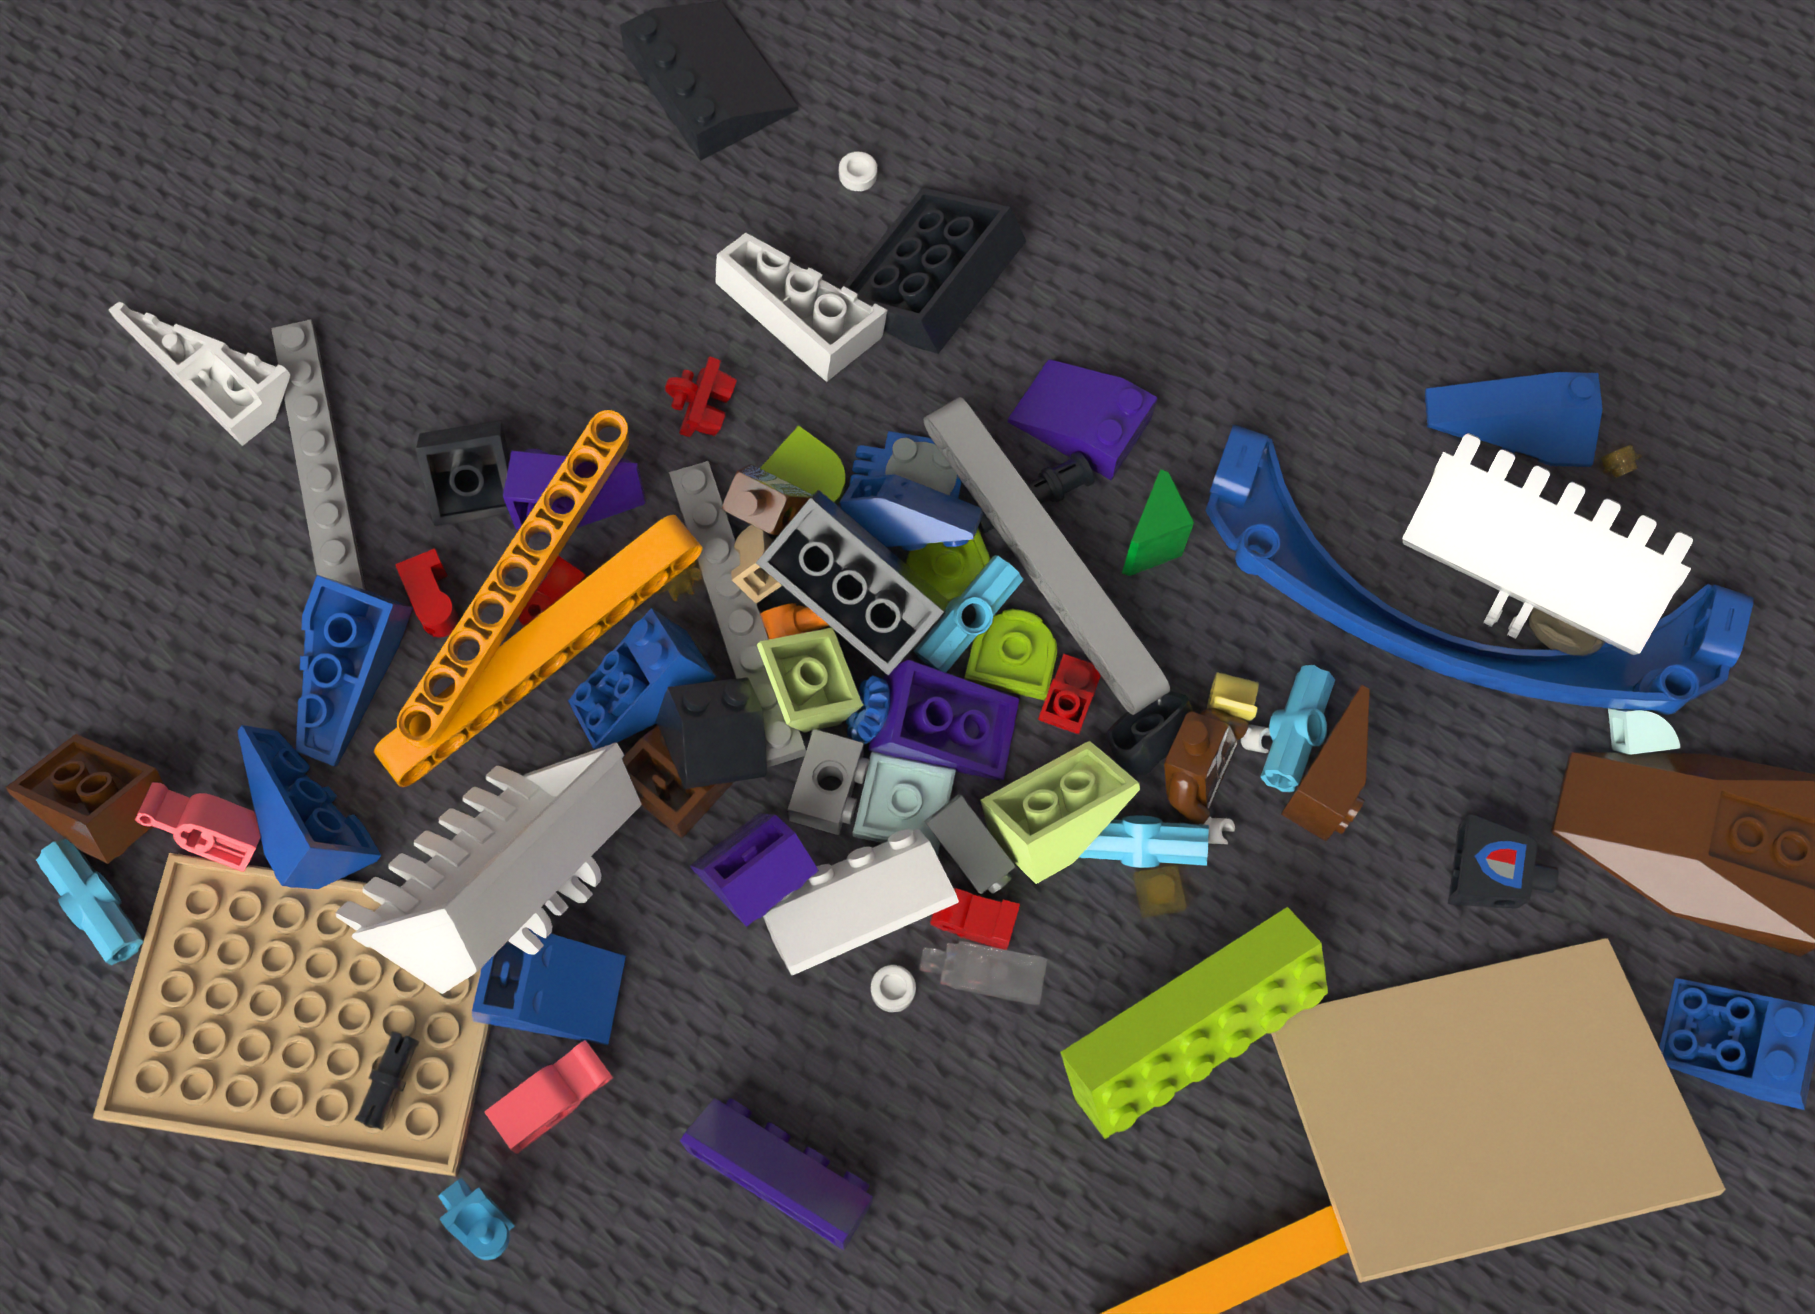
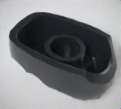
(1148, 735)

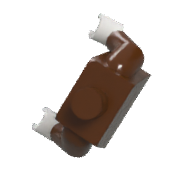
(1200, 762)

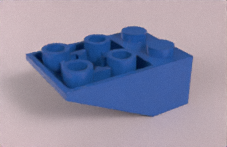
(909, 513)
(633, 679)
(556, 992)
(1741, 1041)

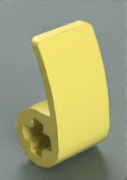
(1234, 696)

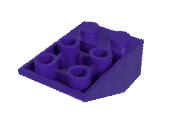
(534, 469)
(756, 867)

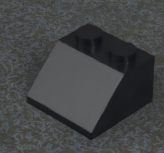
(464, 471)
(714, 732)

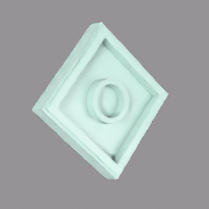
(901, 797)

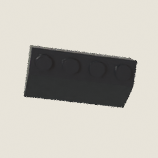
(853, 582)

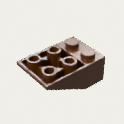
(661, 788)

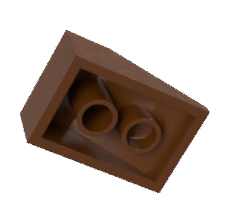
(1330, 789)
(88, 795)

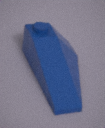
(1535, 415)
(345, 657)
(297, 823)

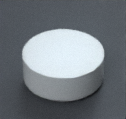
(858, 171)
(893, 988)

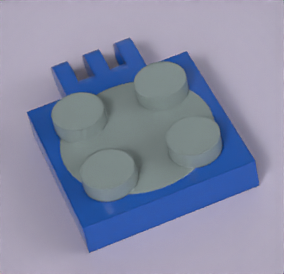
(911, 458)

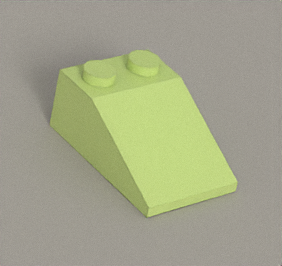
(1058, 810)

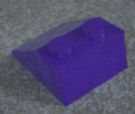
(1085, 413)
(946, 721)

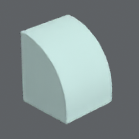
(1640, 732)

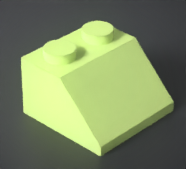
(810, 679)

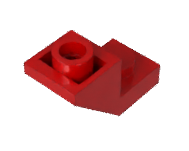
(1070, 694)

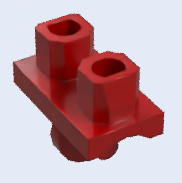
(709, 383)

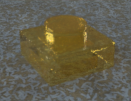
(1159, 891)

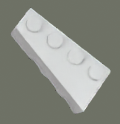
(798, 307)

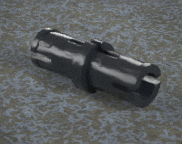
(387, 1080)

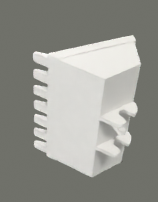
(497, 868)

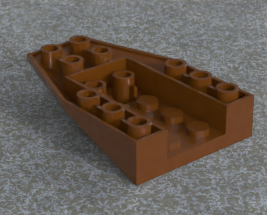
(1700, 838)

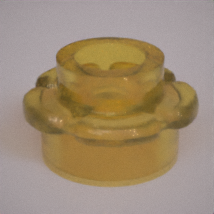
(1620, 461)

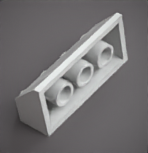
(859, 900)

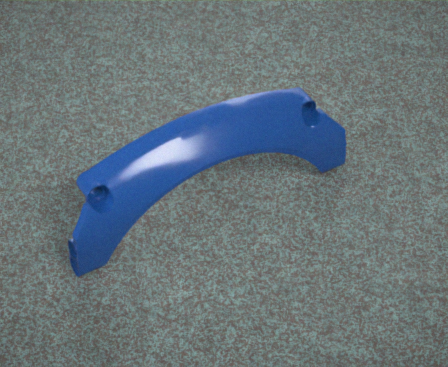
(1678, 663)

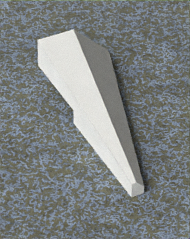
(228, 384)

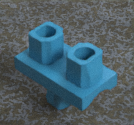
(475, 1220)

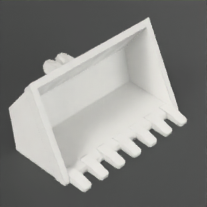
(1546, 550)

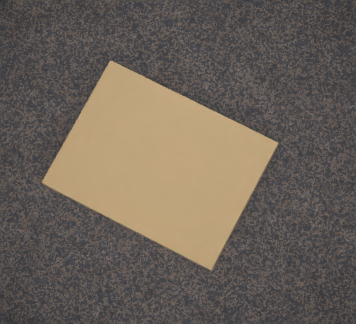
(268, 1017)
(1490, 1109)

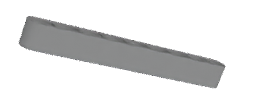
(1047, 556)

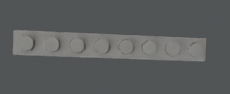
(317, 455)
(733, 609)

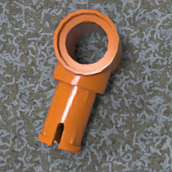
(790, 620)

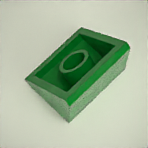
(1161, 529)

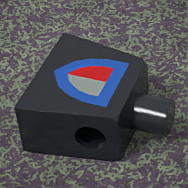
(1496, 866)

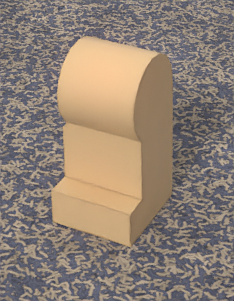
(748, 575)

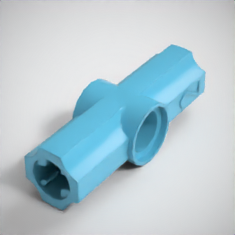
(986, 595)
(1298, 728)
(1148, 842)
(90, 901)

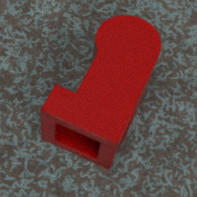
(559, 581)
(428, 601)
(978, 919)

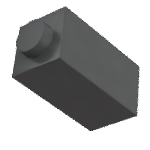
(971, 845)

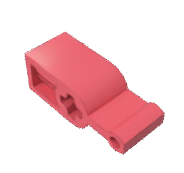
(203, 824)
(548, 1097)

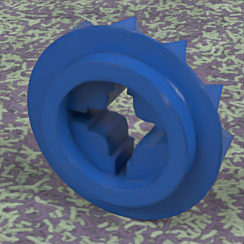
(871, 717)

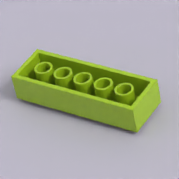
(1196, 1022)

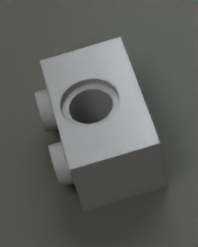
(827, 757)

